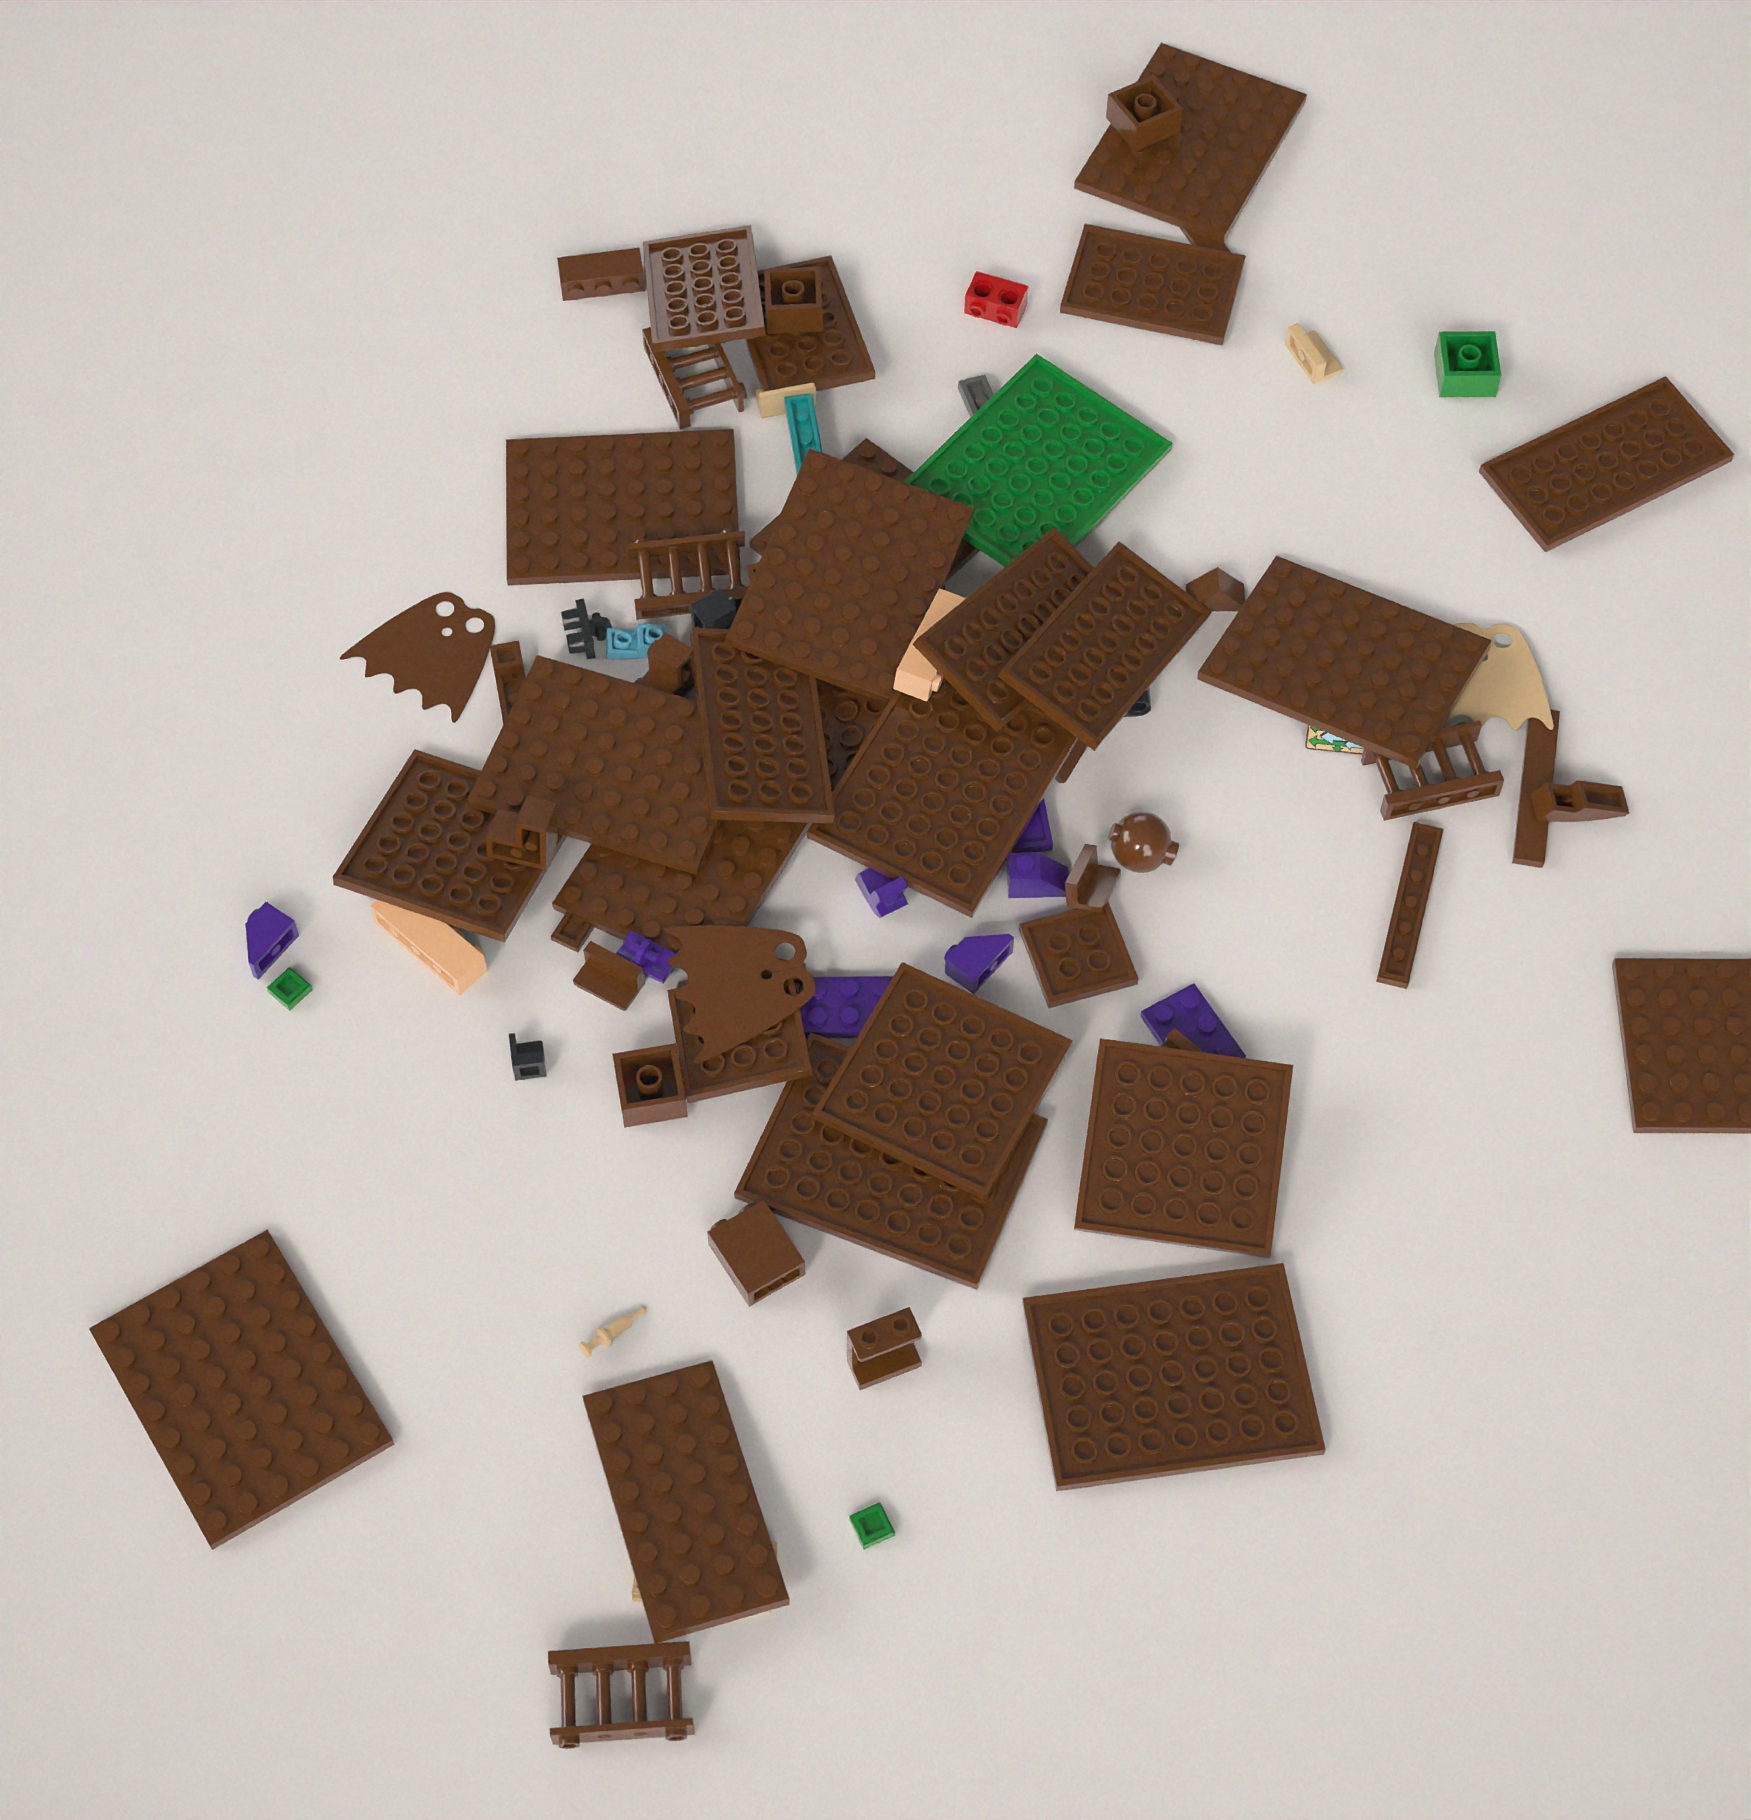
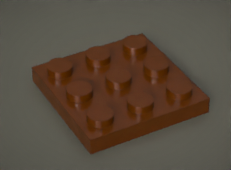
(1078, 955)

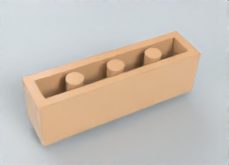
(915, 673)
(433, 944)

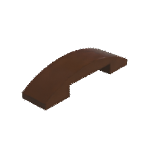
(508, 673)

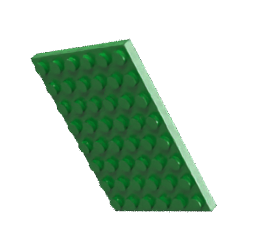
(1040, 460)

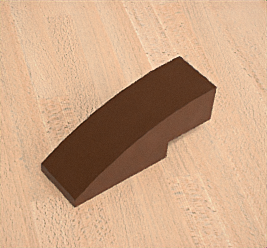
(1579, 802)

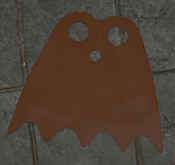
(425, 659)
(727, 982)

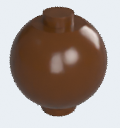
(1142, 842)

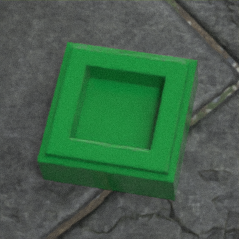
(289, 988)
(871, 1525)

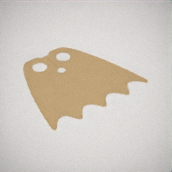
(1505, 683)

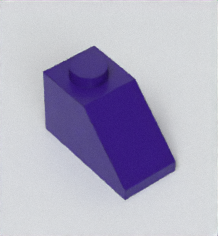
(1035, 876)
(268, 937)
(977, 959)

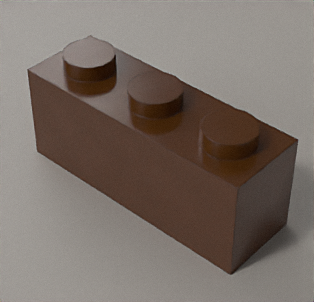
(601, 274)

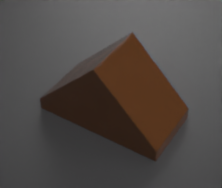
(1217, 591)

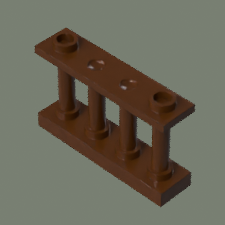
(674, 386)
(679, 601)
(1444, 794)
(602, 1663)

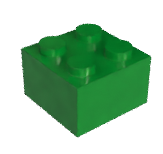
(1467, 364)

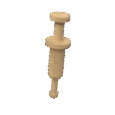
(605, 1335)

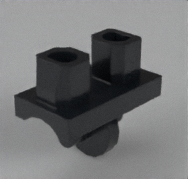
(583, 640)

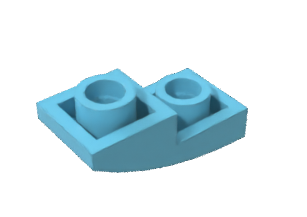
(632, 643)

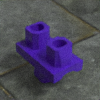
(647, 955)

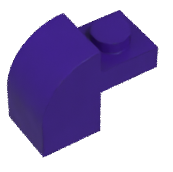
(881, 892)

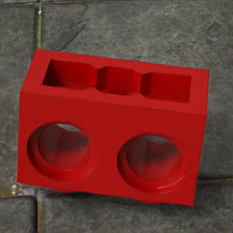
(996, 299)

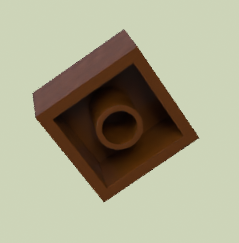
(1144, 113)
(793, 300)
(650, 1085)

